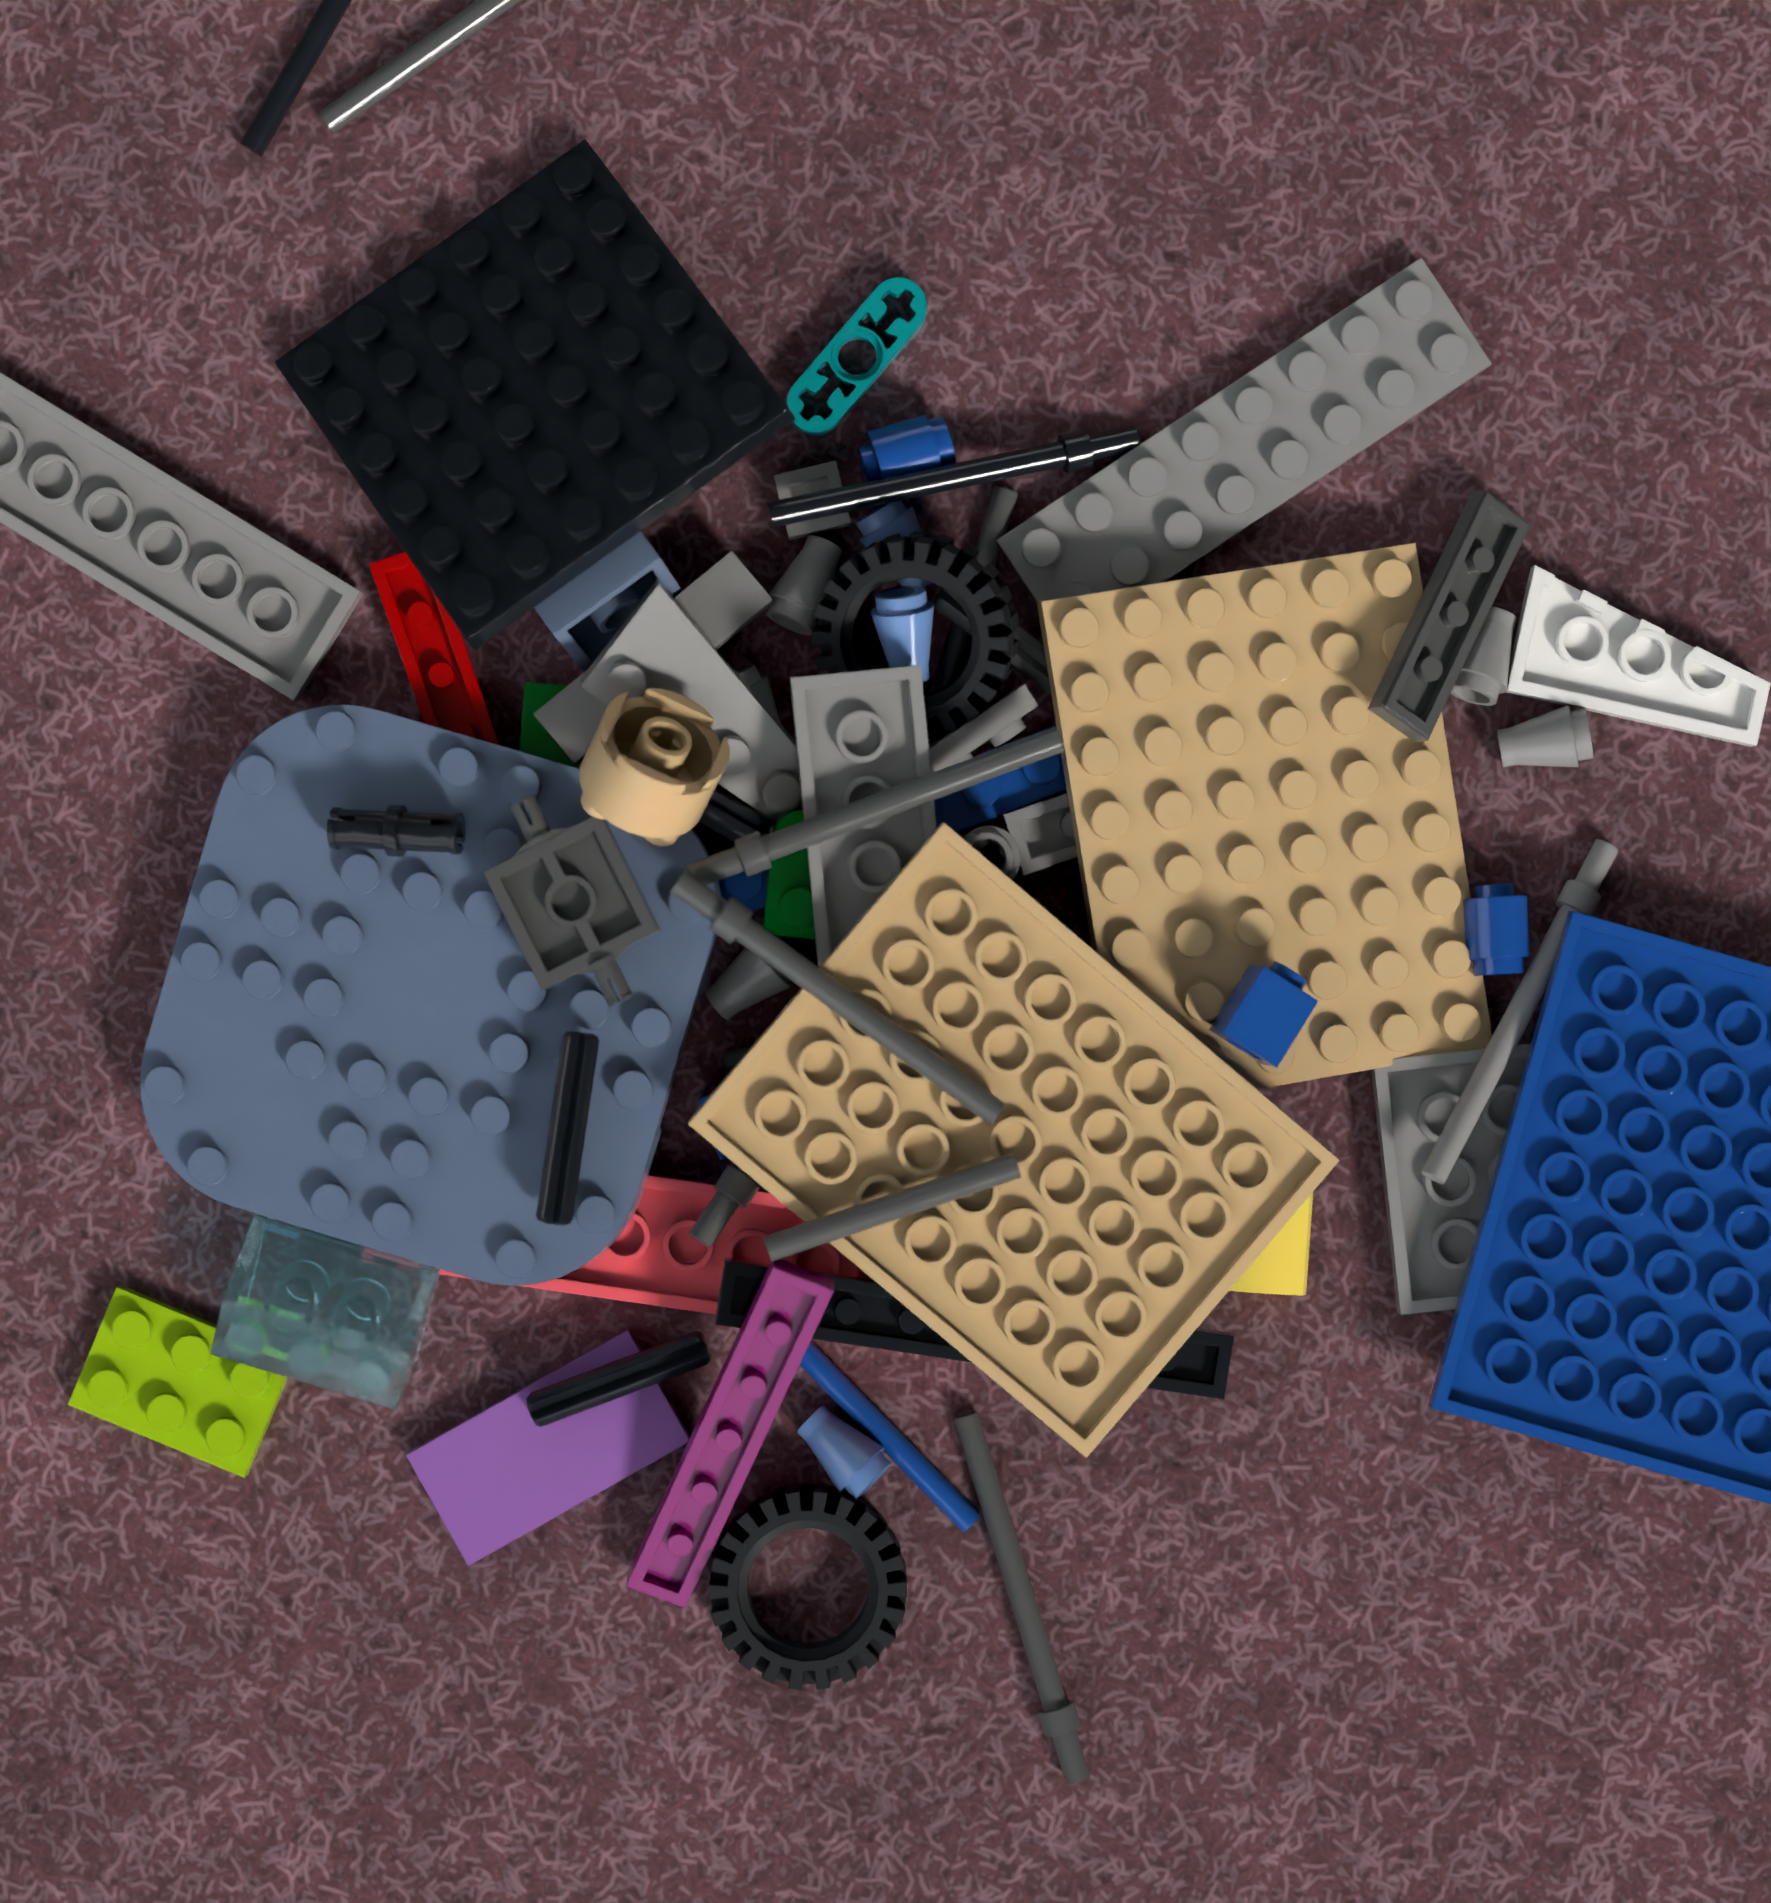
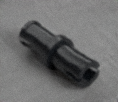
(396, 830)

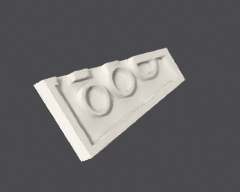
(1601, 659)

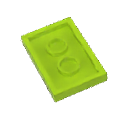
(160, 1381)

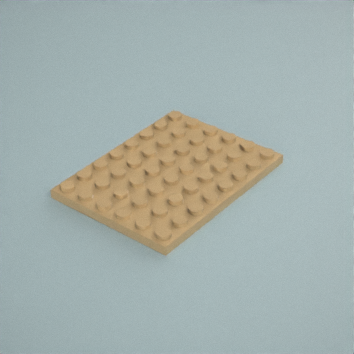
(1261, 812)
(1133, 1141)

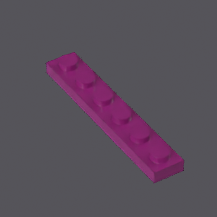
(730, 1431)

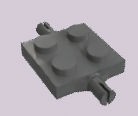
(572, 901)

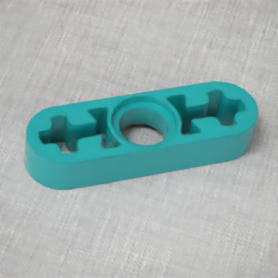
(899, 330)

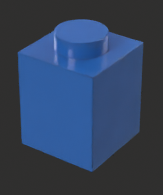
(1265, 1012)

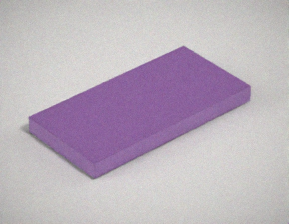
(508, 1476)

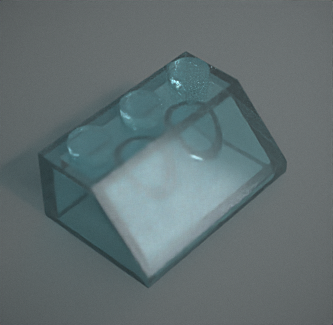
(325, 1311)

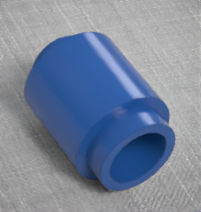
(906, 447)
(1497, 930)

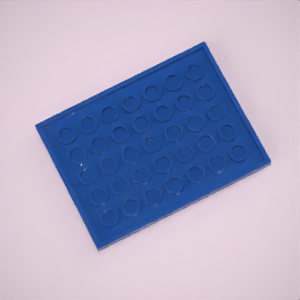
(1631, 1219)

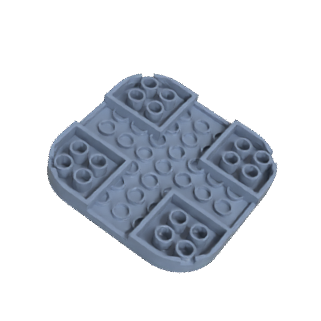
(364, 1028)

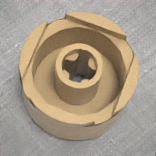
(652, 765)

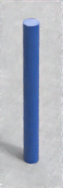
(889, 1437)

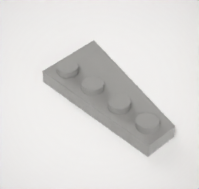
(670, 652)

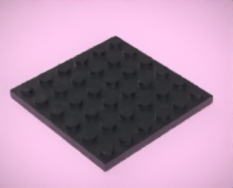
(533, 393)

